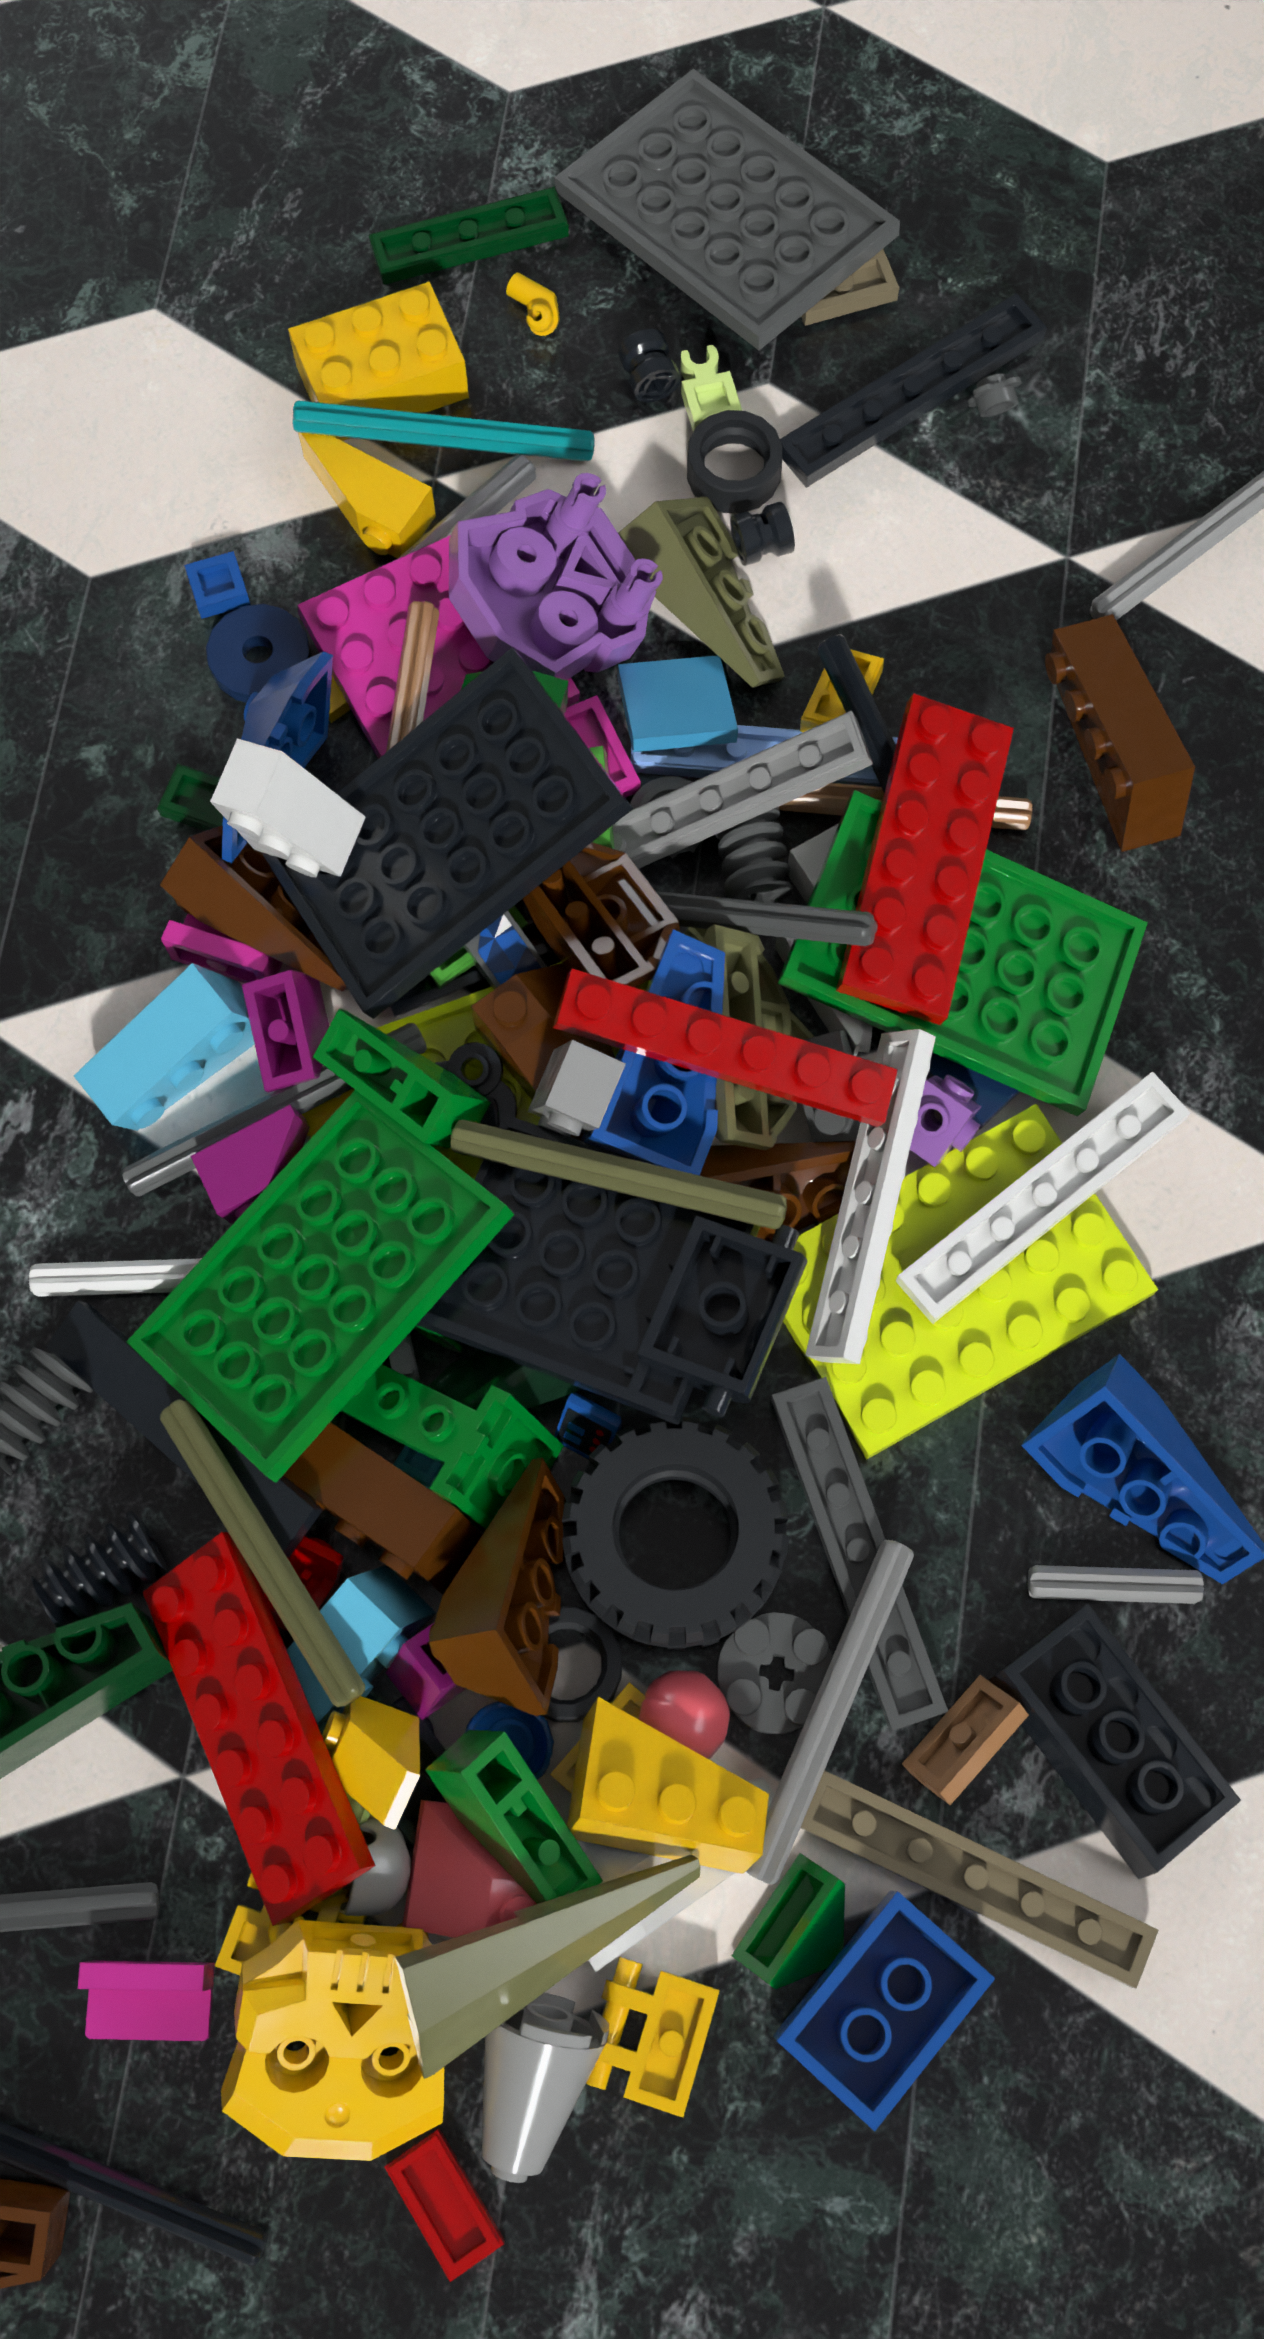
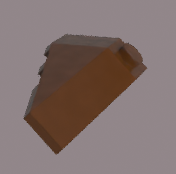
(246, 904)

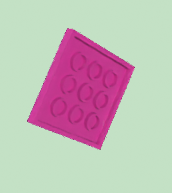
(365, 631)

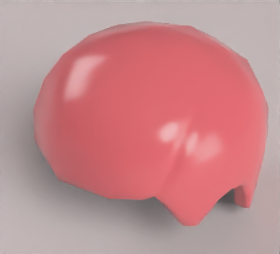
(687, 1710)

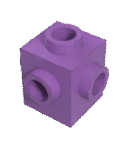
(953, 1100)

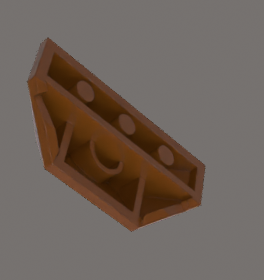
(603, 916)

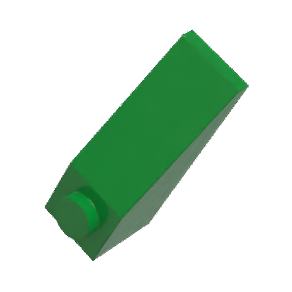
(399, 1080)
(511, 1815)

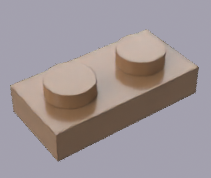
(965, 1739)

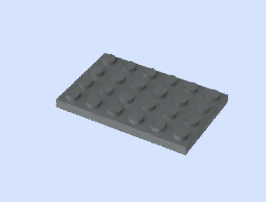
(727, 208)

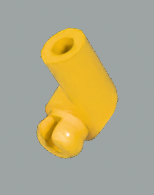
(540, 303)

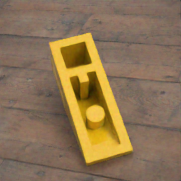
(379, 501)

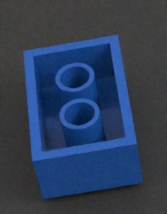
(883, 2008)

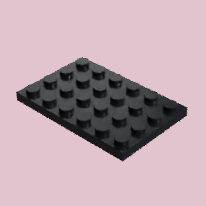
(454, 832)

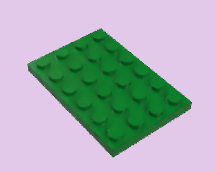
(1033, 976)
(318, 1283)

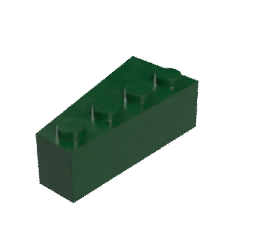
(73, 1678)

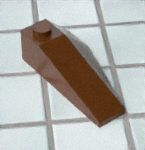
(520, 1022)
(805, 1173)
(500, 1603)

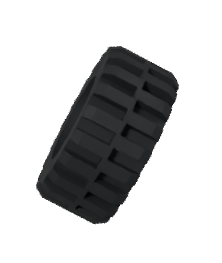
(684, 1454)

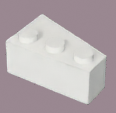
(286, 810)

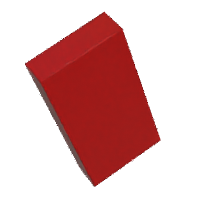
(444, 2204)

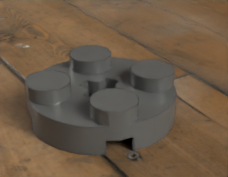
(756, 1644)

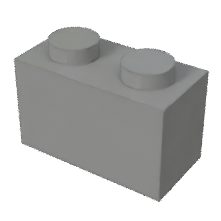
(575, 1089)

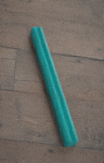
(442, 431)

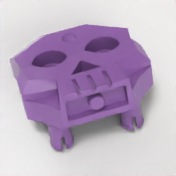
(573, 575)

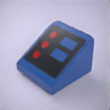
(586, 1425)

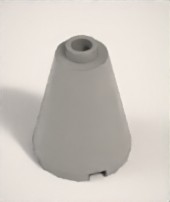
(533, 2081)

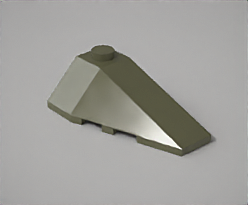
(702, 584)

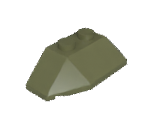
(752, 996)

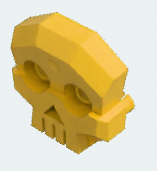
(347, 2002)

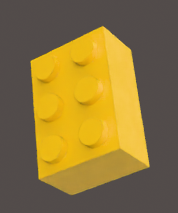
(383, 355)

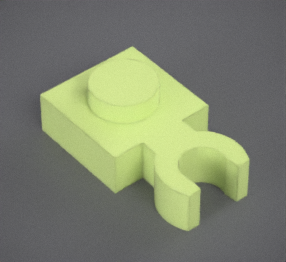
(704, 389)

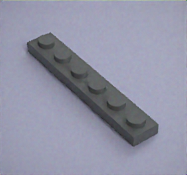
(851, 1540)

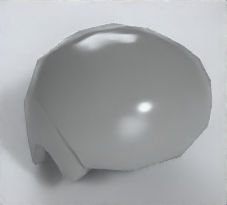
(385, 1883)

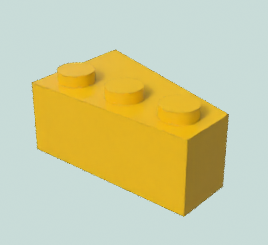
(661, 1797)

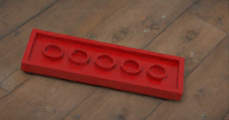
(927, 858)
(257, 1730)

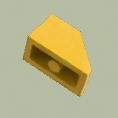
(375, 1756)

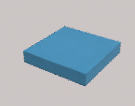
(677, 703)

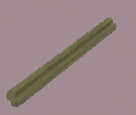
(619, 1174)
(263, 1554)

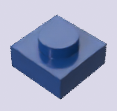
(217, 584)

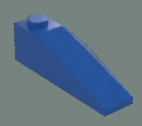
(287, 717)
(658, 1108)
(1134, 1457)

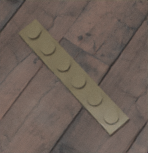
(980, 1879)

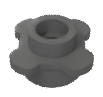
(995, 395)

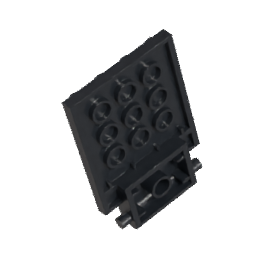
(622, 1291)

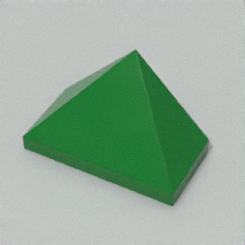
(797, 1927)

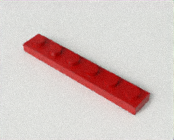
(725, 1048)

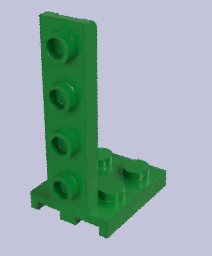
(479, 1448)

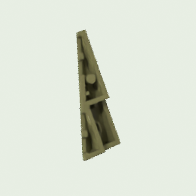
(485, 1977)

